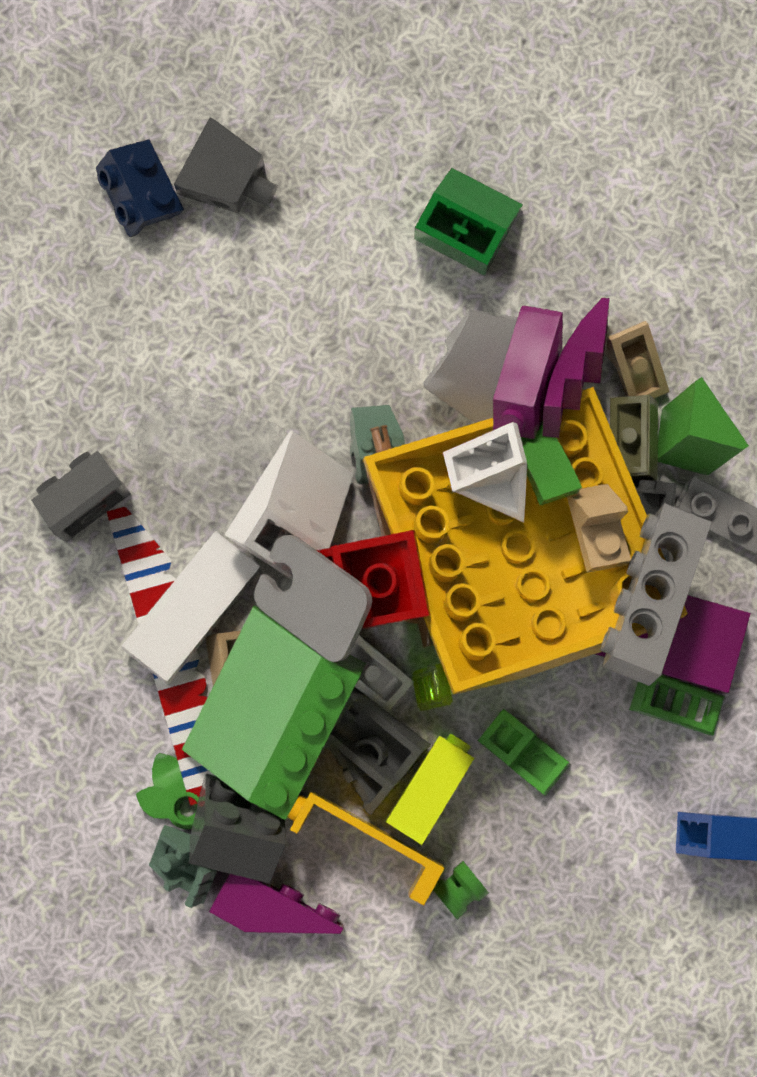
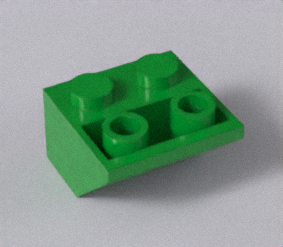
(466, 221)

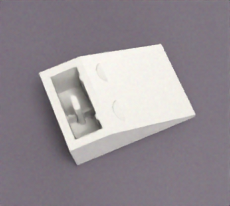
(295, 496)

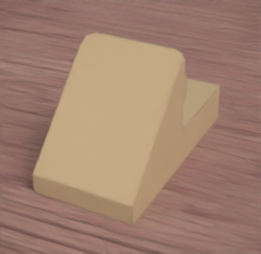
(637, 361)
(598, 526)

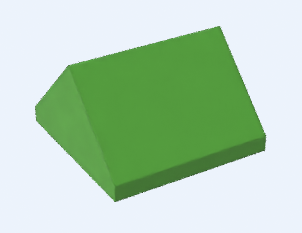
(697, 432)

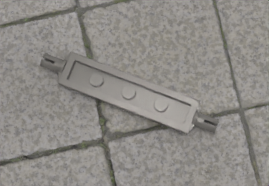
(729, 515)

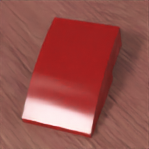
(390, 571)

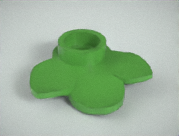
(167, 794)

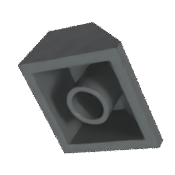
(79, 495)

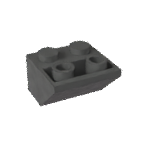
(235, 834)

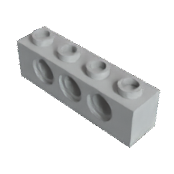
(684, 538)

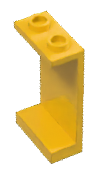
(430, 870)

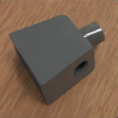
(224, 171)

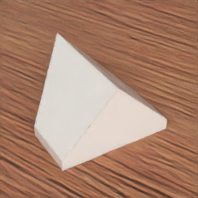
(491, 470)

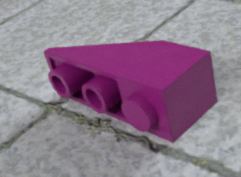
(266, 909)

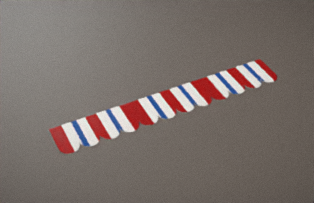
(146, 583)

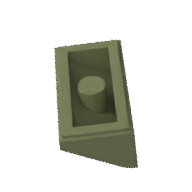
(636, 433)

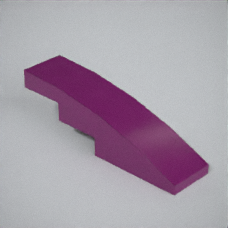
(578, 363)

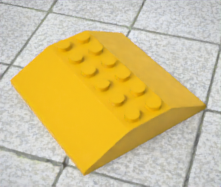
(501, 589)

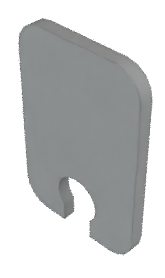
(323, 603)

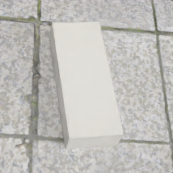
(191, 608)

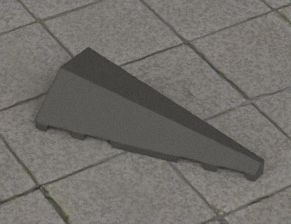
(373, 749)

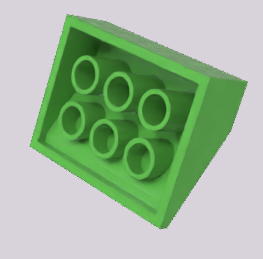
(270, 713)

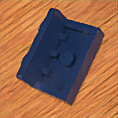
(138, 186)

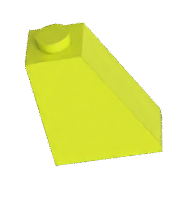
(431, 788)

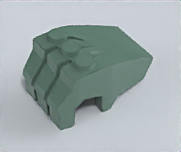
(362, 443)
(172, 865)

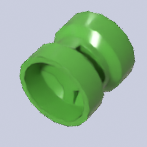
(460, 890)

